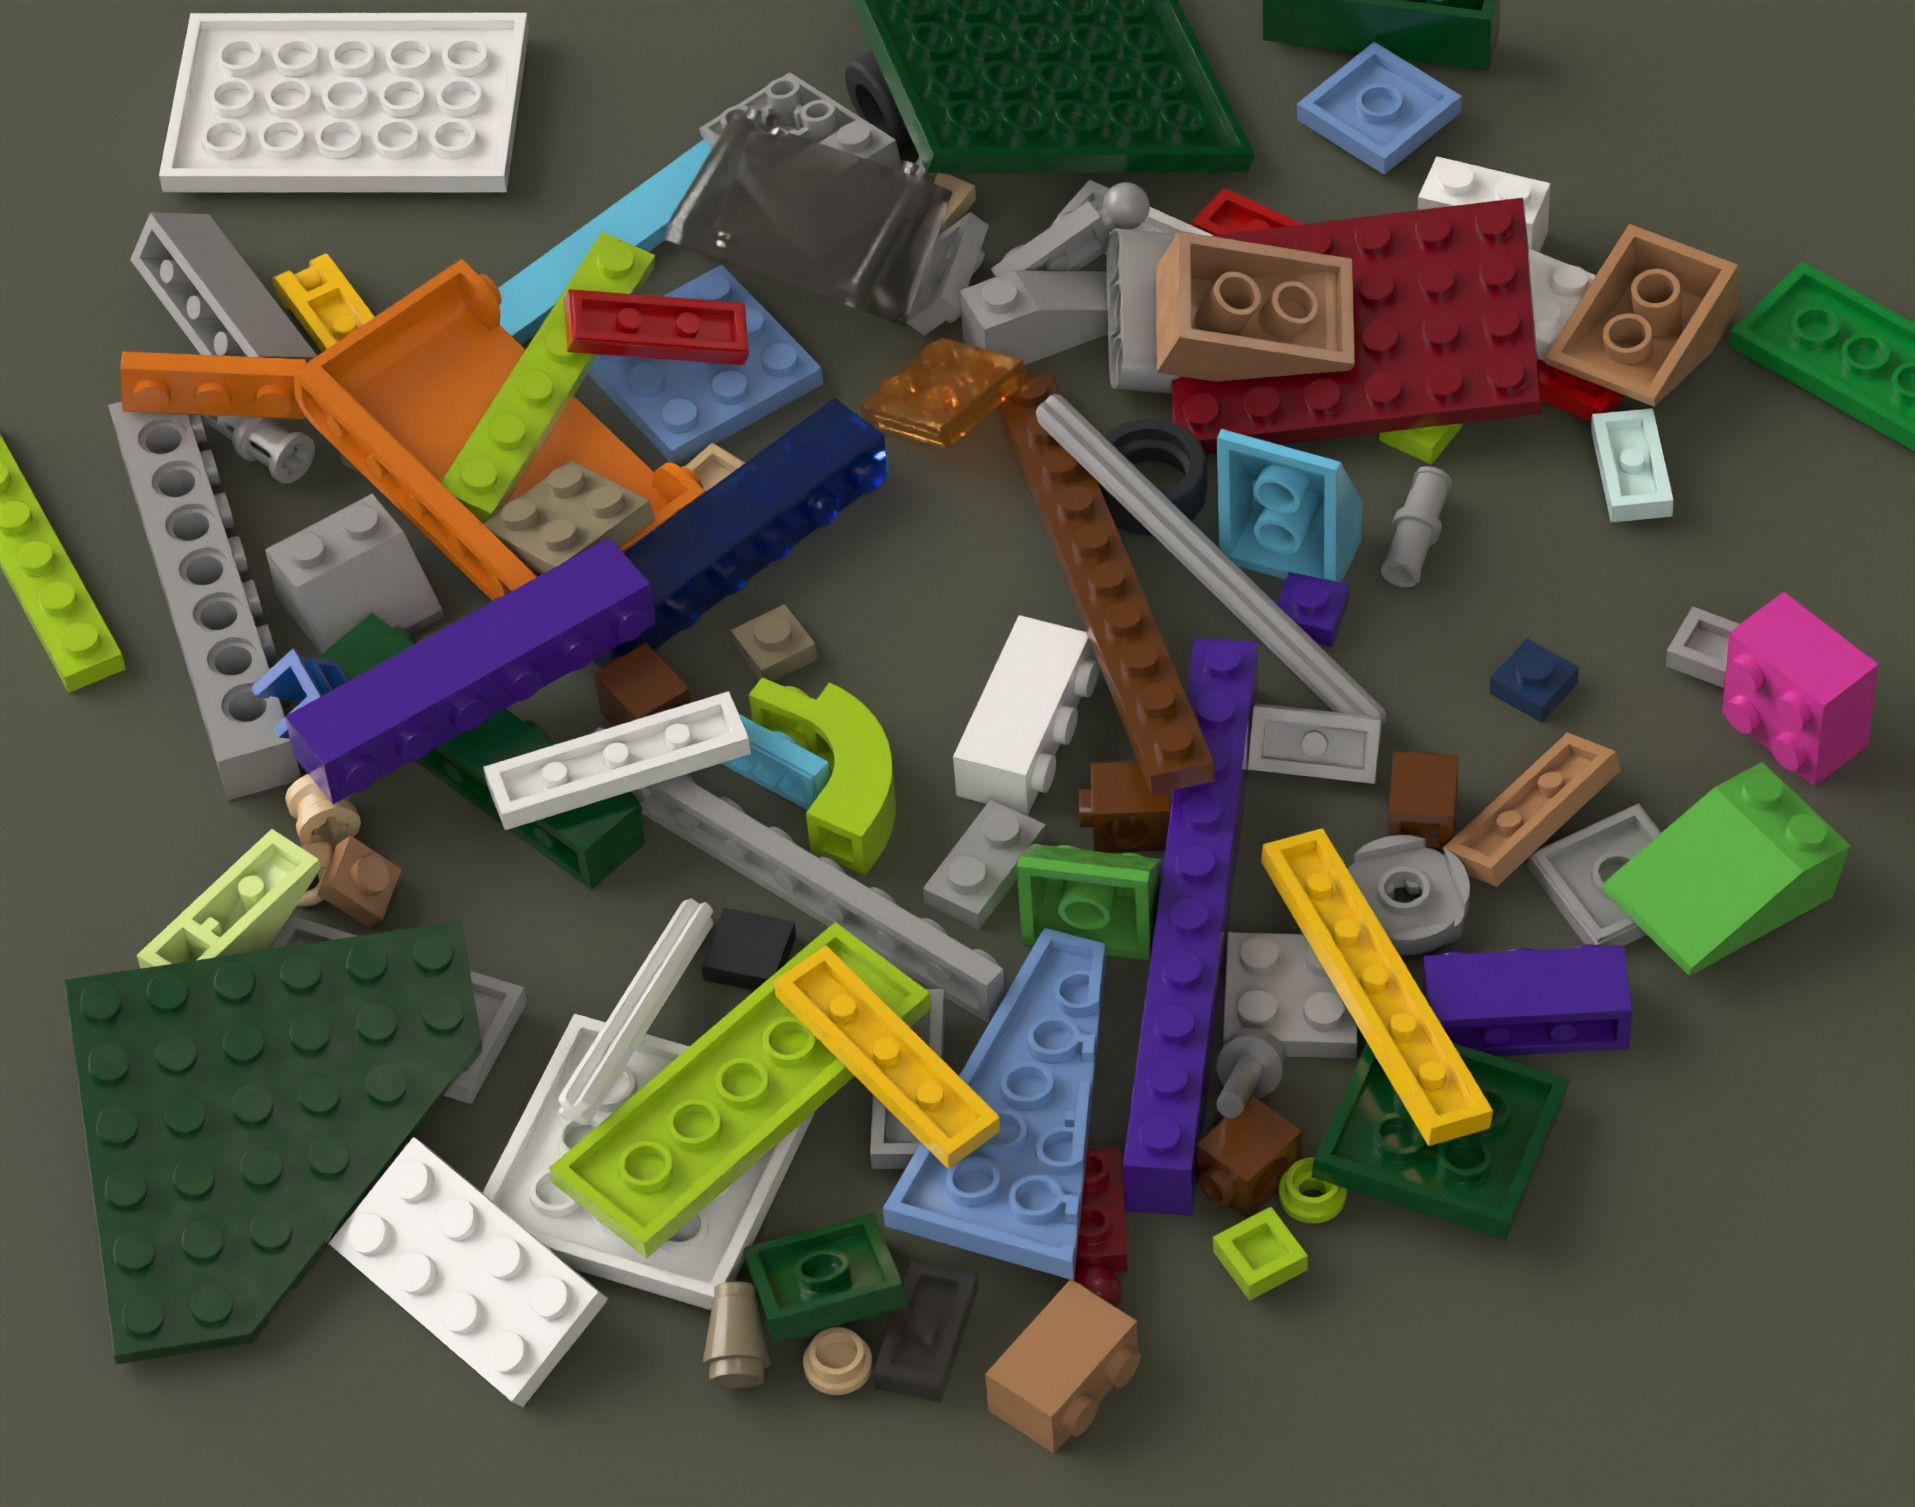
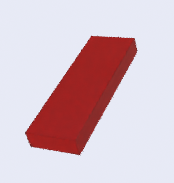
(656, 327)

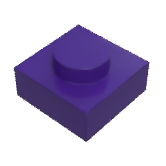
(1315, 605)

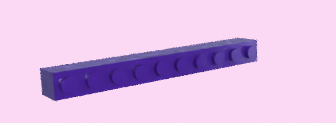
(1191, 939)

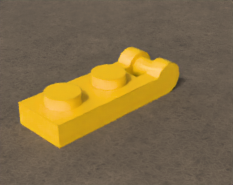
(322, 301)

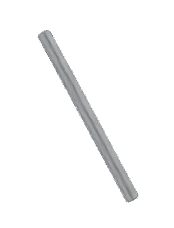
(1205, 560)

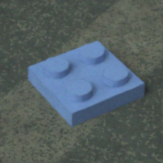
(1379, 108)

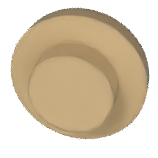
(837, 1361)

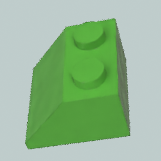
(1090, 897)

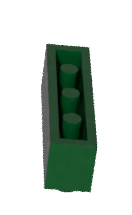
(1416, 30)

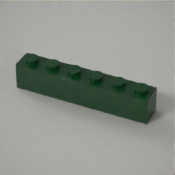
(581, 841)

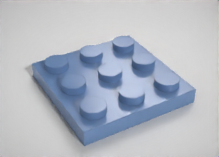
(701, 403)

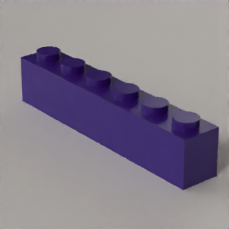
(471, 670)

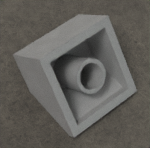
(347, 570)

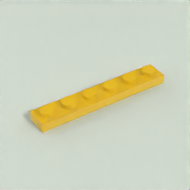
(1376, 987)

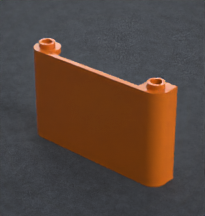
(412, 391)

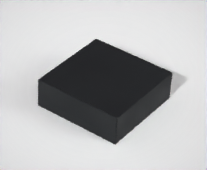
(747, 949)

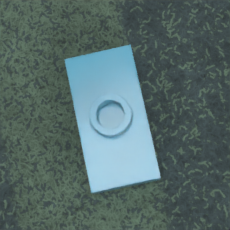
(781, 765)

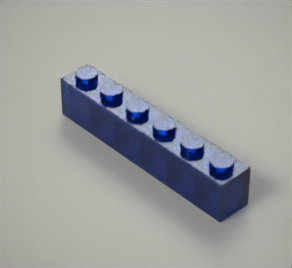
(754, 518)

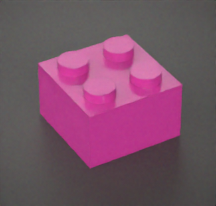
(1799, 689)

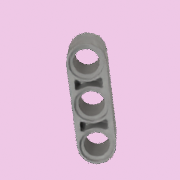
(1132, 310)

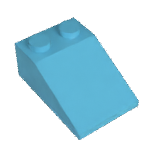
(1285, 509)

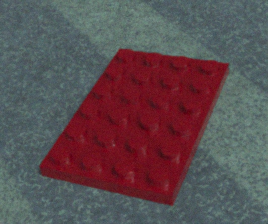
(1435, 332)

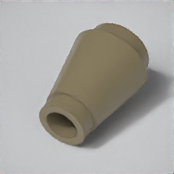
(735, 1338)

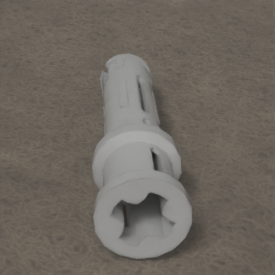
(268, 443)

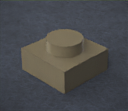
(774, 644)

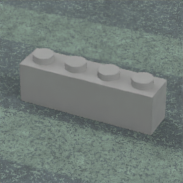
(213, 290)

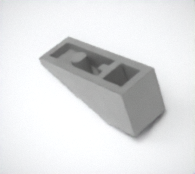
(1035, 312)

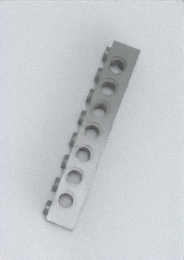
(206, 595)

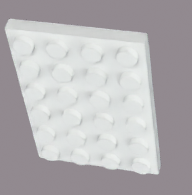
(346, 102)

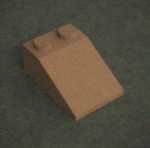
(1251, 310)
(1648, 316)

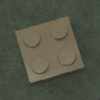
(568, 516)

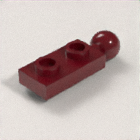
(1102, 1225)

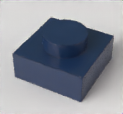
(1534, 680)

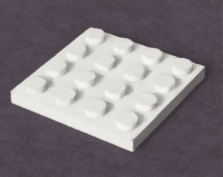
(694, 1258)

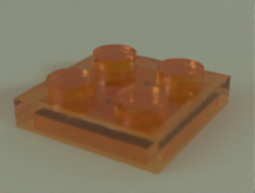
(944, 392)

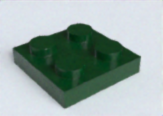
(824, 1278)

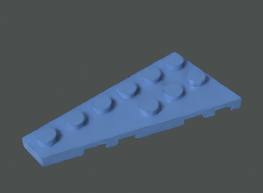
(1037, 1072)

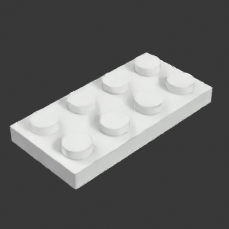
(468, 1272)

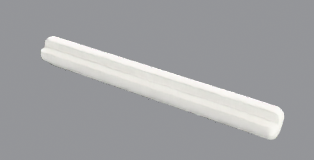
(635, 1012)

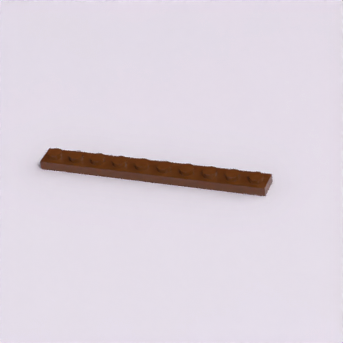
(1108, 599)

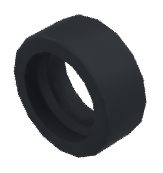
(1165, 443)

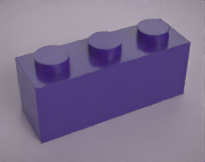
(1532, 999)

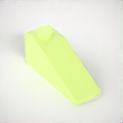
(240, 908)

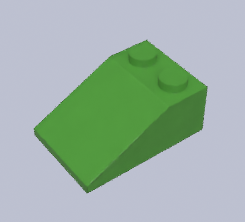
(1730, 870)

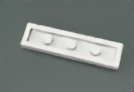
(617, 760)

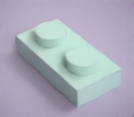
(1632, 465)

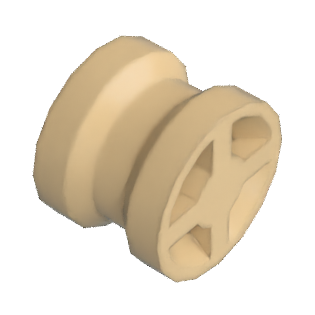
(316, 815)

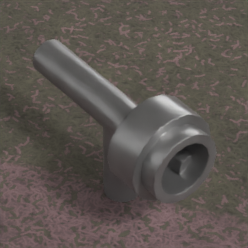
(1247, 1065)

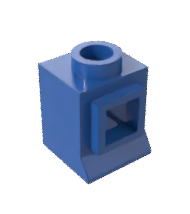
(299, 680)

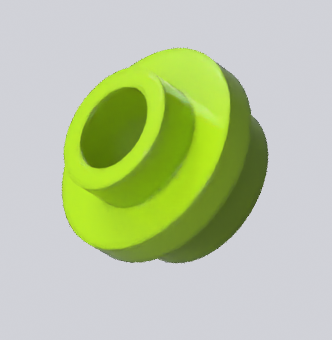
(1305, 1208)

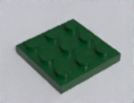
(1463, 1181)

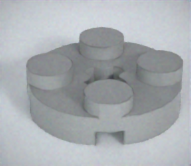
(1440, 879)

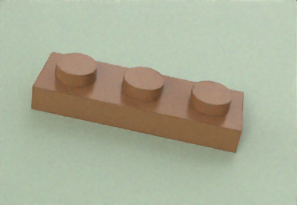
(1533, 808)

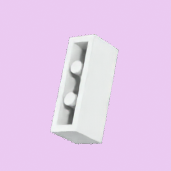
(1025, 715)

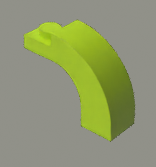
(858, 804)

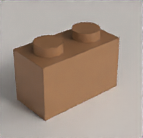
(1063, 1367)

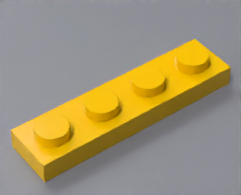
(887, 1057)

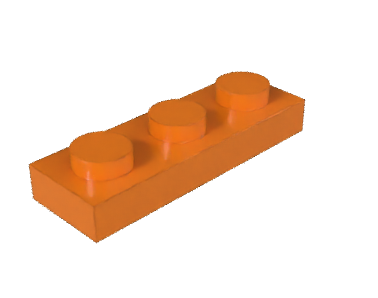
(209, 385)

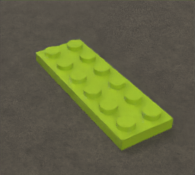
(719, 1106)

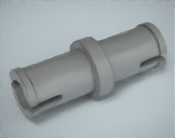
(1416, 526)

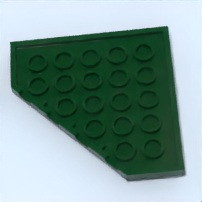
(252, 1114)

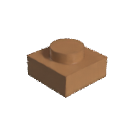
(359, 882)

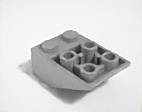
(814, 117)

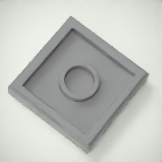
(1578, 866)

